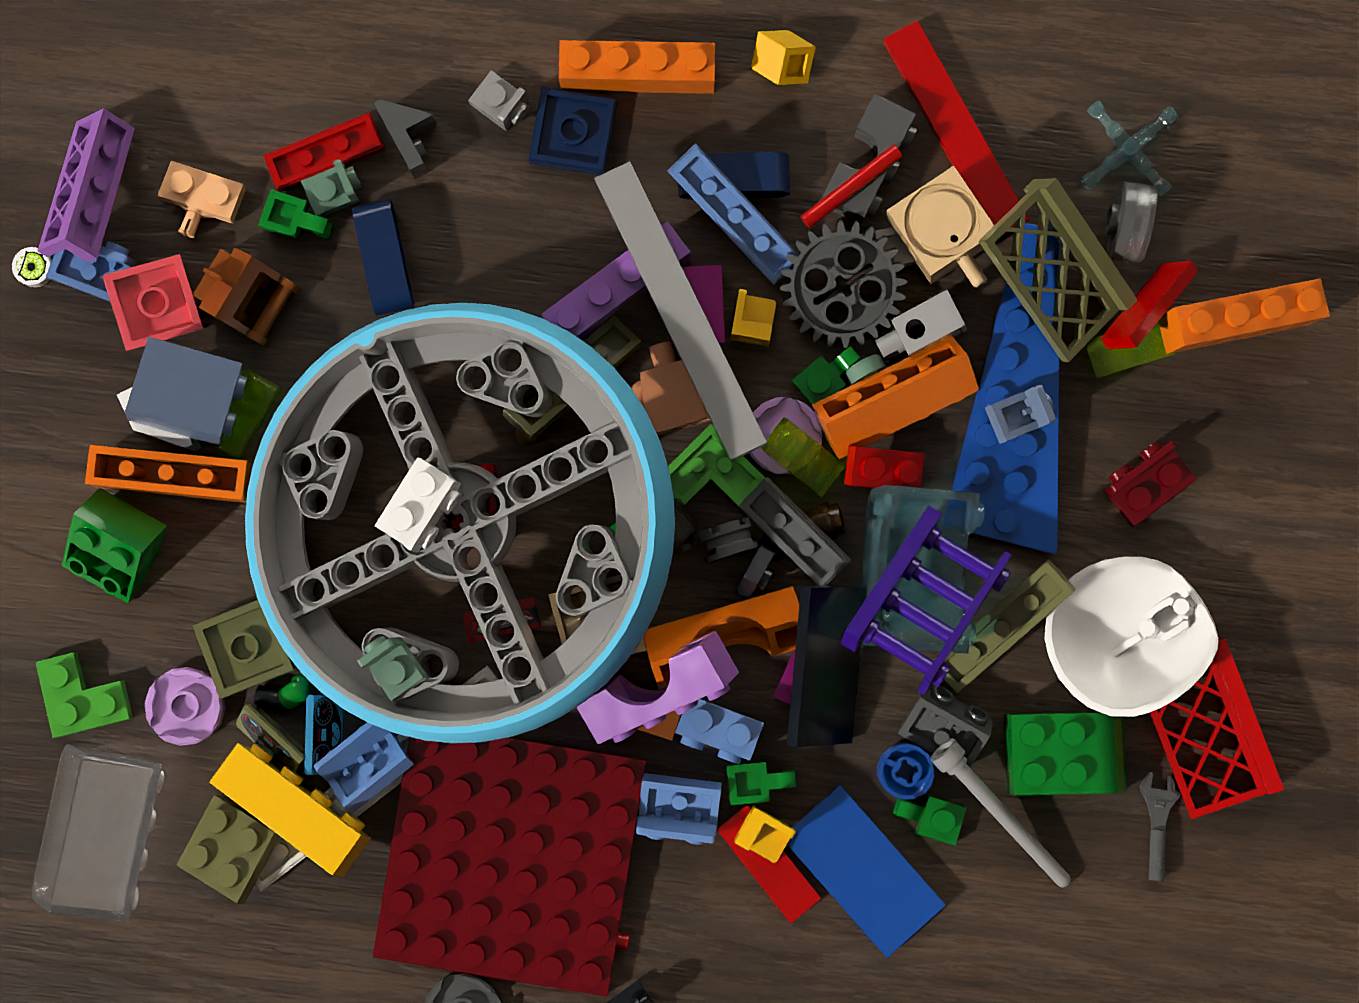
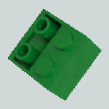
(112, 544)

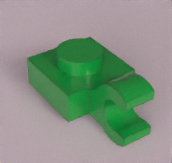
(290, 215)
(824, 379)
(752, 782)
(935, 819)

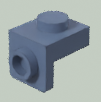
(1021, 413)

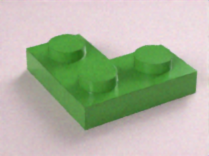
(708, 460)
(71, 705)

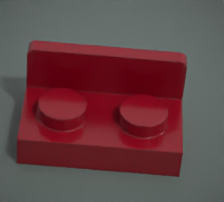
(1149, 483)

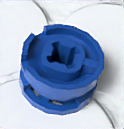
(905, 771)

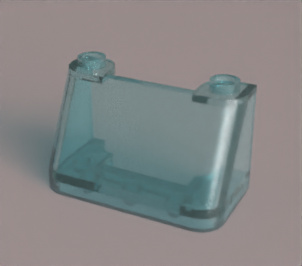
(889, 520)

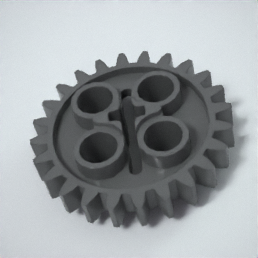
(823, 254)

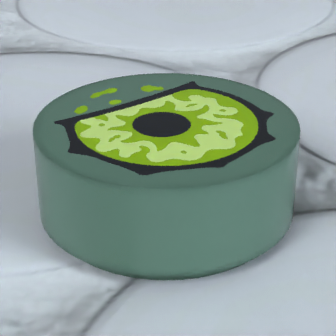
(865, 368)

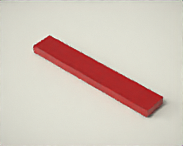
(951, 120)

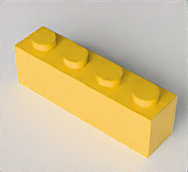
(291, 809)

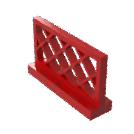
(1244, 727)

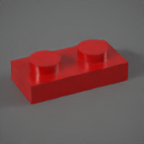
(882, 467)

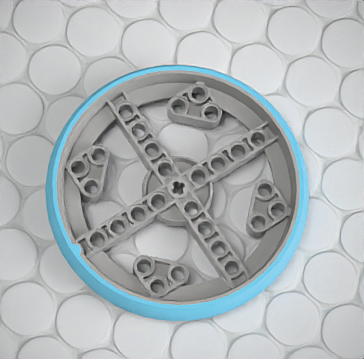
(639, 549)

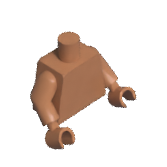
(669, 393)

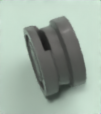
(727, 540)

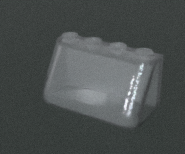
(96, 834)

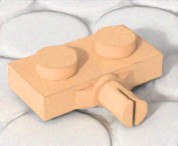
(200, 195)

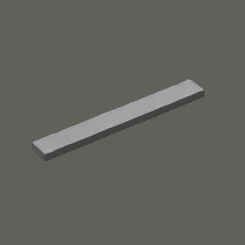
(680, 311)

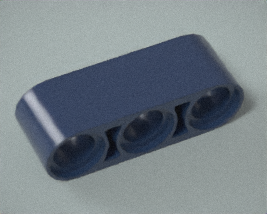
(753, 173)
(383, 257)

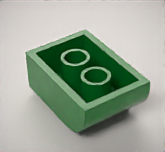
(1065, 753)

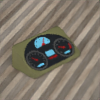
(271, 736)

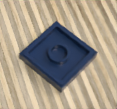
(573, 131)

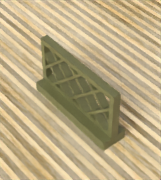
(1078, 245)

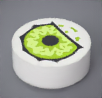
(31, 267)

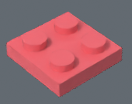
(152, 301)

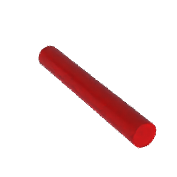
(851, 186)

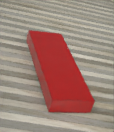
(315, 154)
(1152, 303)
(779, 880)

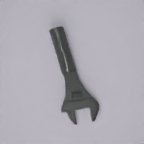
(1159, 805)

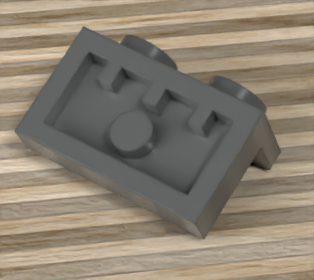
(942, 717)

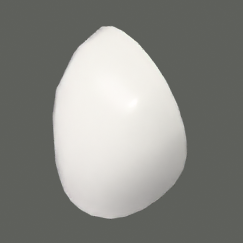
(1130, 636)

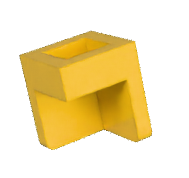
(783, 57)
(753, 319)
(764, 834)

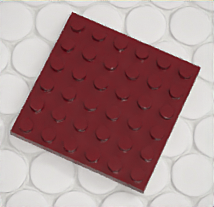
(511, 861)

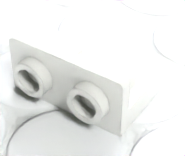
(419, 505)

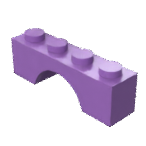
(606, 291)
(695, 672)

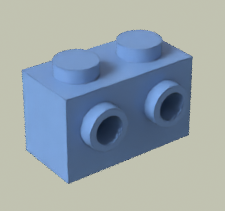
(721, 729)

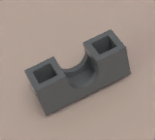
(880, 127)

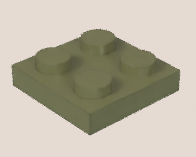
(241, 650)
(228, 849)

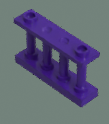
(908, 566)

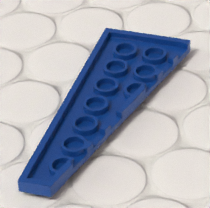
(1020, 475)

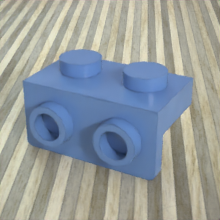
(87, 276)
(363, 765)
(678, 808)

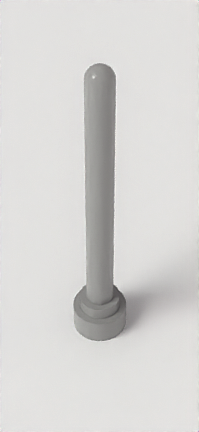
(951, 759)

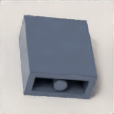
(185, 391)

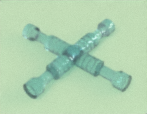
(1129, 148)

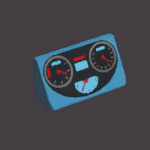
(322, 731)

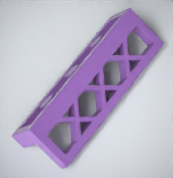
(87, 186)

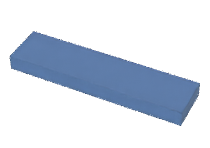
(732, 212)

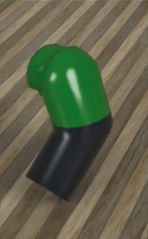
(287, 697)

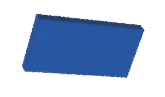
(864, 871)

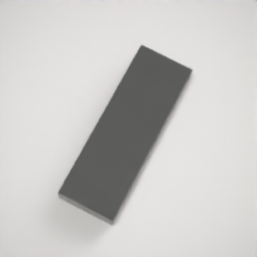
(794, 532)

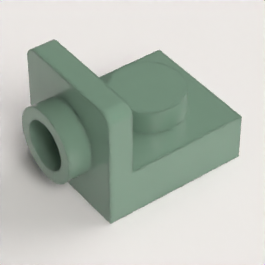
(332, 189)
(392, 666)

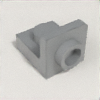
(500, 101)

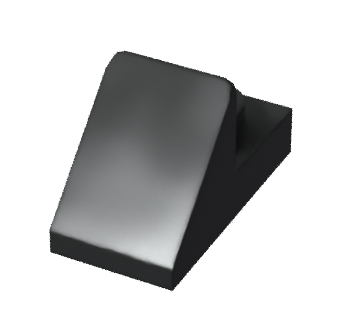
(404, 125)

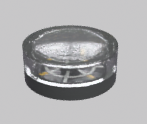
(1131, 222)

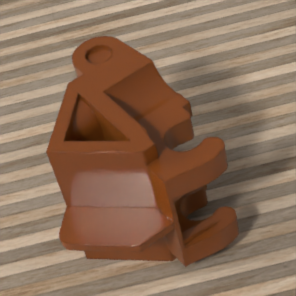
(231, 285)

